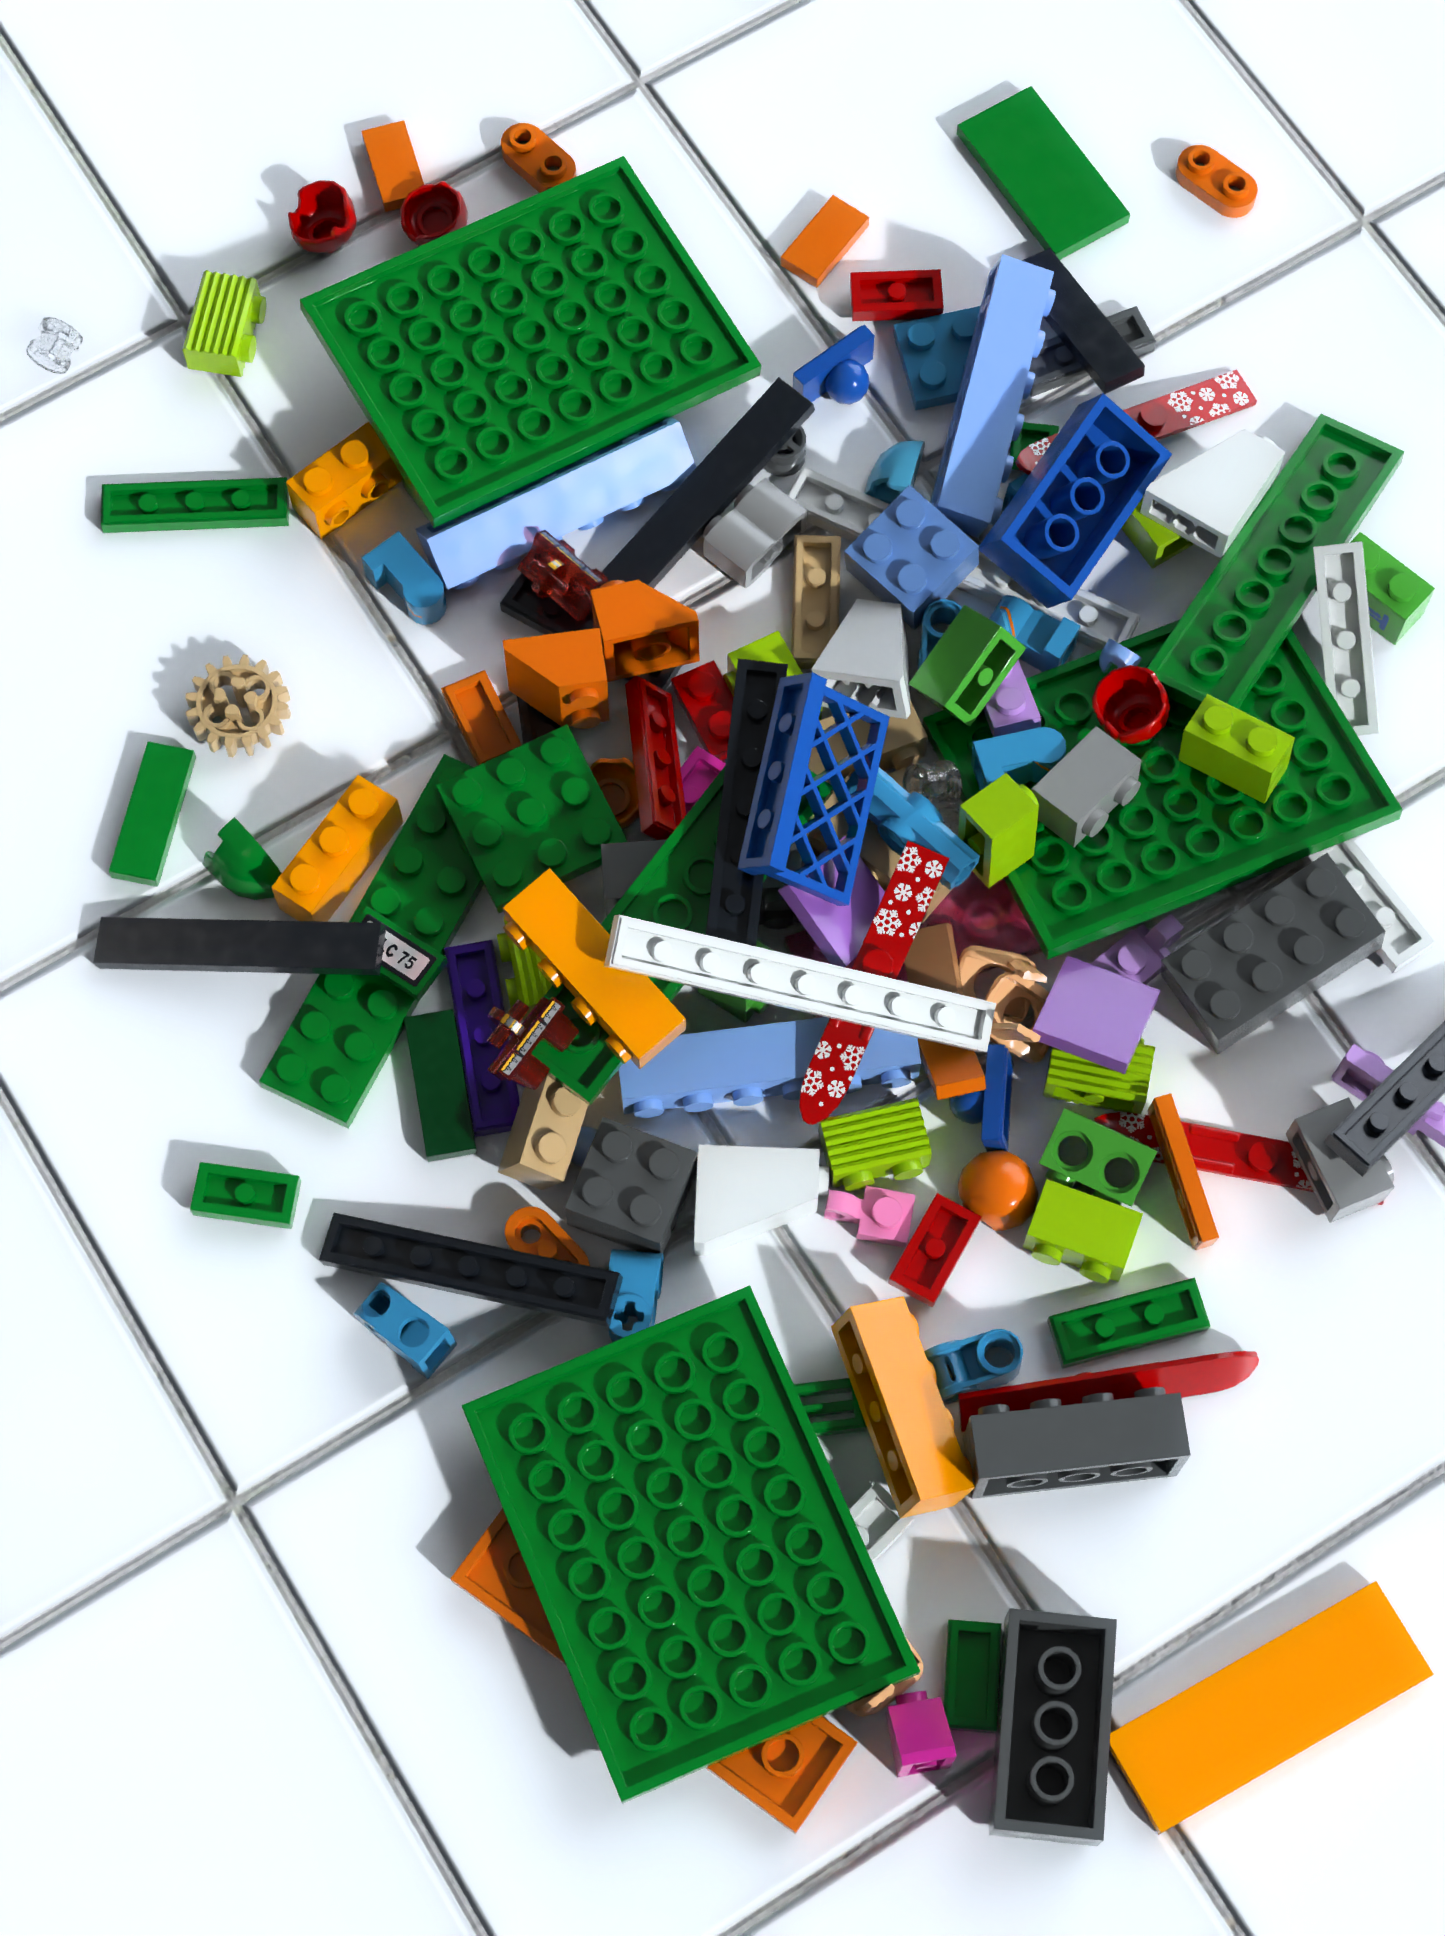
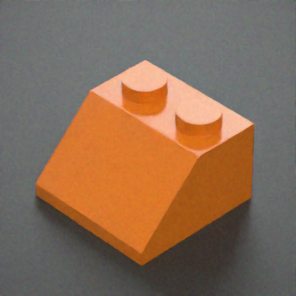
(643, 629)
(561, 676)

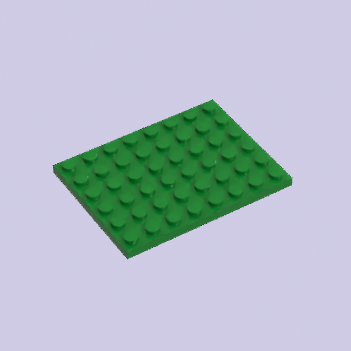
(529, 340)
(1182, 828)
(688, 1543)

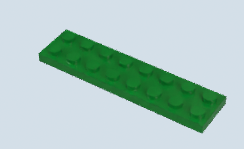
(1271, 565)
(668, 892)
(356, 1020)

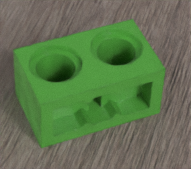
(1102, 1146)

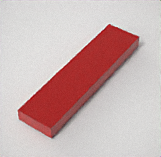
(655, 758)

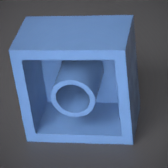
(911, 555)

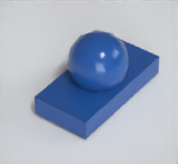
(838, 369)
(990, 1105)

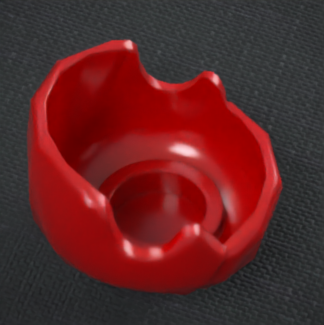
(432, 212)
(323, 217)
(1131, 704)

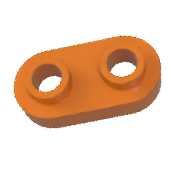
(536, 156)
(1213, 180)
(553, 1240)

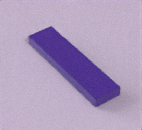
(474, 994)

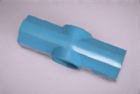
(916, 819)

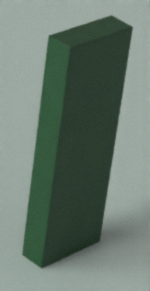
(440, 1085)

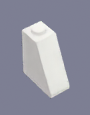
(1215, 491)
(870, 658)
(752, 1192)

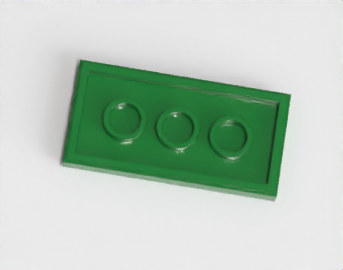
(1043, 173)

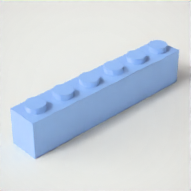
(991, 394)
(558, 503)
(751, 1065)

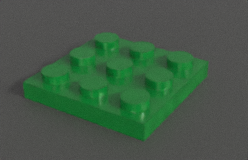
(531, 814)

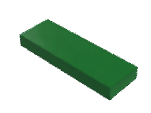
(152, 814)
(1128, 1323)

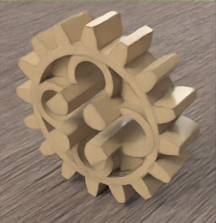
(213, 702)

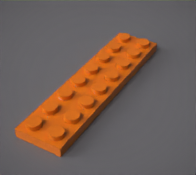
(777, 1776)

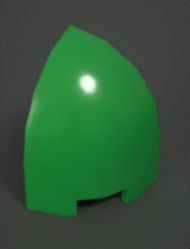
(242, 863)

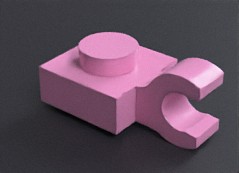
(881, 1215)

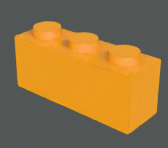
(338, 852)

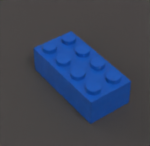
(1075, 501)

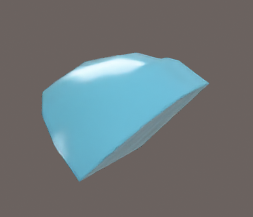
(895, 470)

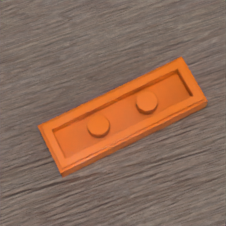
(1182, 1172)

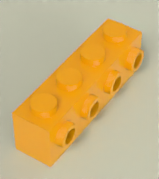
(343, 481)
(574, 953)
(902, 1407)

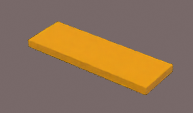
(1267, 1707)

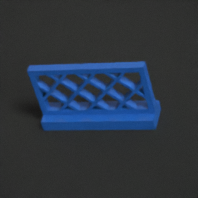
(786, 777)

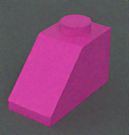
(919, 1734)

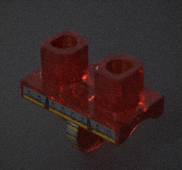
(560, 574)
(543, 1023)

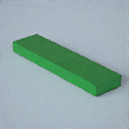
(194, 505)

